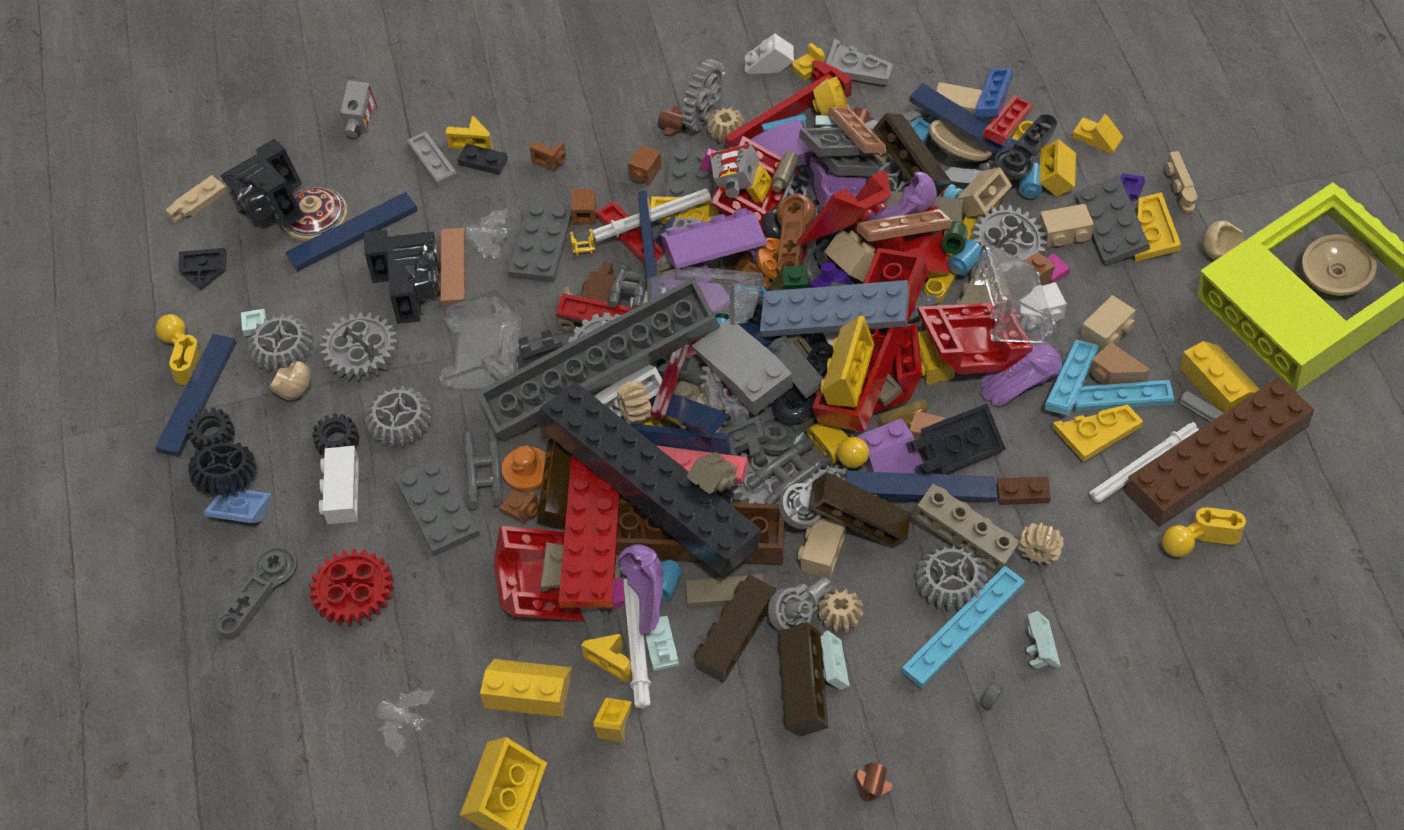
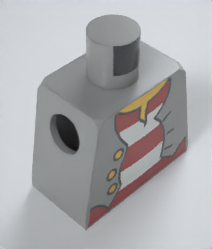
(358, 108)
(735, 168)

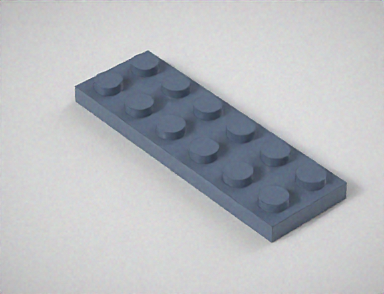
(833, 307)

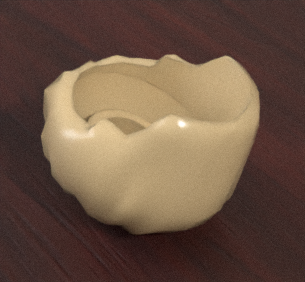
(1221, 238)
(291, 381)

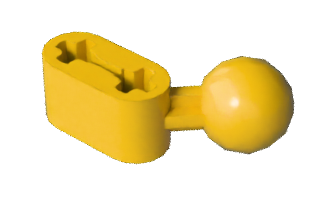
(185, 353)
(835, 443)
(1209, 526)

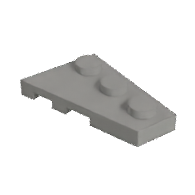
(858, 65)

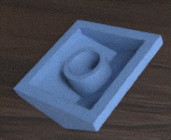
(243, 506)

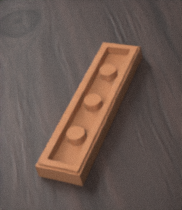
(856, 130)
(904, 225)
(452, 266)

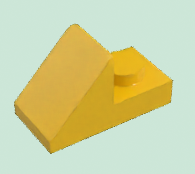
(474, 135)
(1100, 135)
(606, 655)
(612, 719)

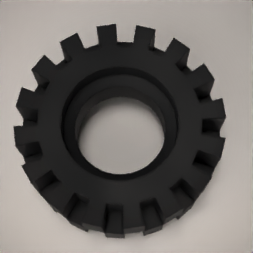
(208, 420)
(332, 426)

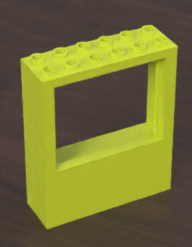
(1280, 313)

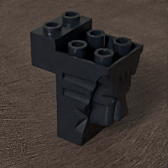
(265, 185)
(410, 267)

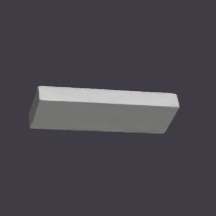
(432, 159)

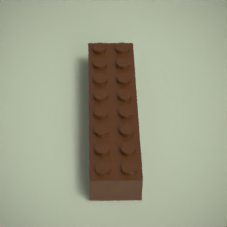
(1218, 451)
(638, 528)

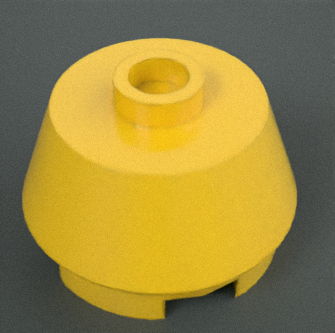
(828, 95)

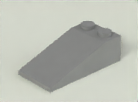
(744, 366)

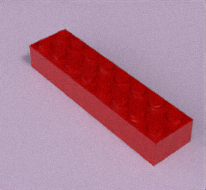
(885, 267)

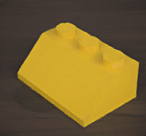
(848, 364)
(1216, 375)
(525, 687)
(503, 786)

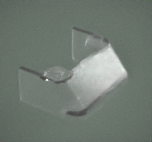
(725, 290)

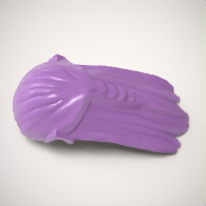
(915, 198)
(1034, 368)
(645, 577)

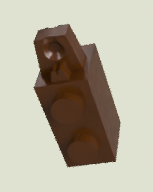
(599, 283)

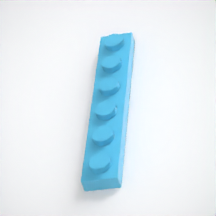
(963, 627)

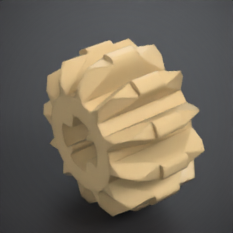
(723, 123)
(634, 402)
(1041, 543)
(840, 610)

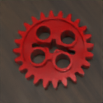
(351, 587)

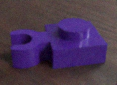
(1133, 185)

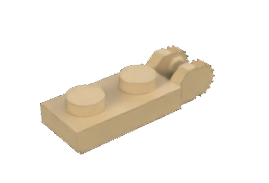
(1181, 182)

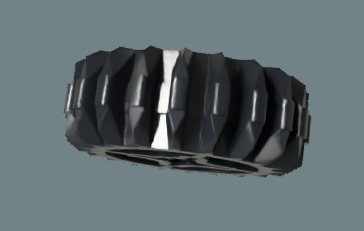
(222, 469)

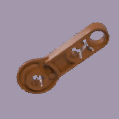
(793, 227)

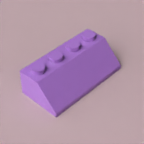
(712, 238)

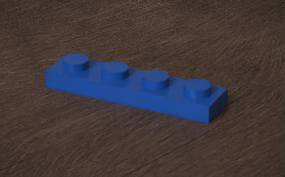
(994, 93)

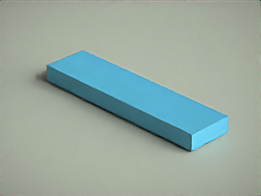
(1071, 377)
(1131, 394)

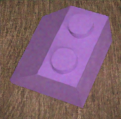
(889, 449)

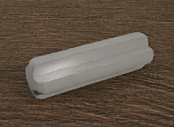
(1200, 406)

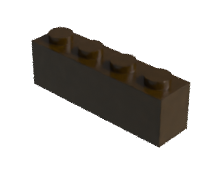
(909, 149)
(554, 486)
(859, 510)
(734, 629)
(803, 679)

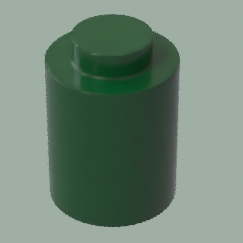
(955, 238)

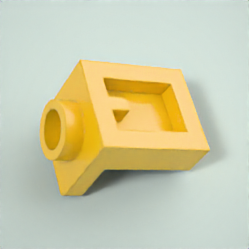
(803, 65)
(760, 185)

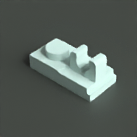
(1045, 645)
(661, 646)
(834, 661)

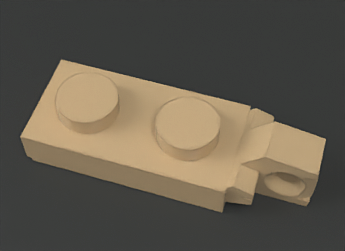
(196, 199)

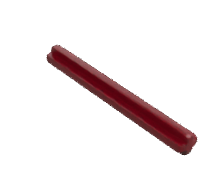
(669, 383)

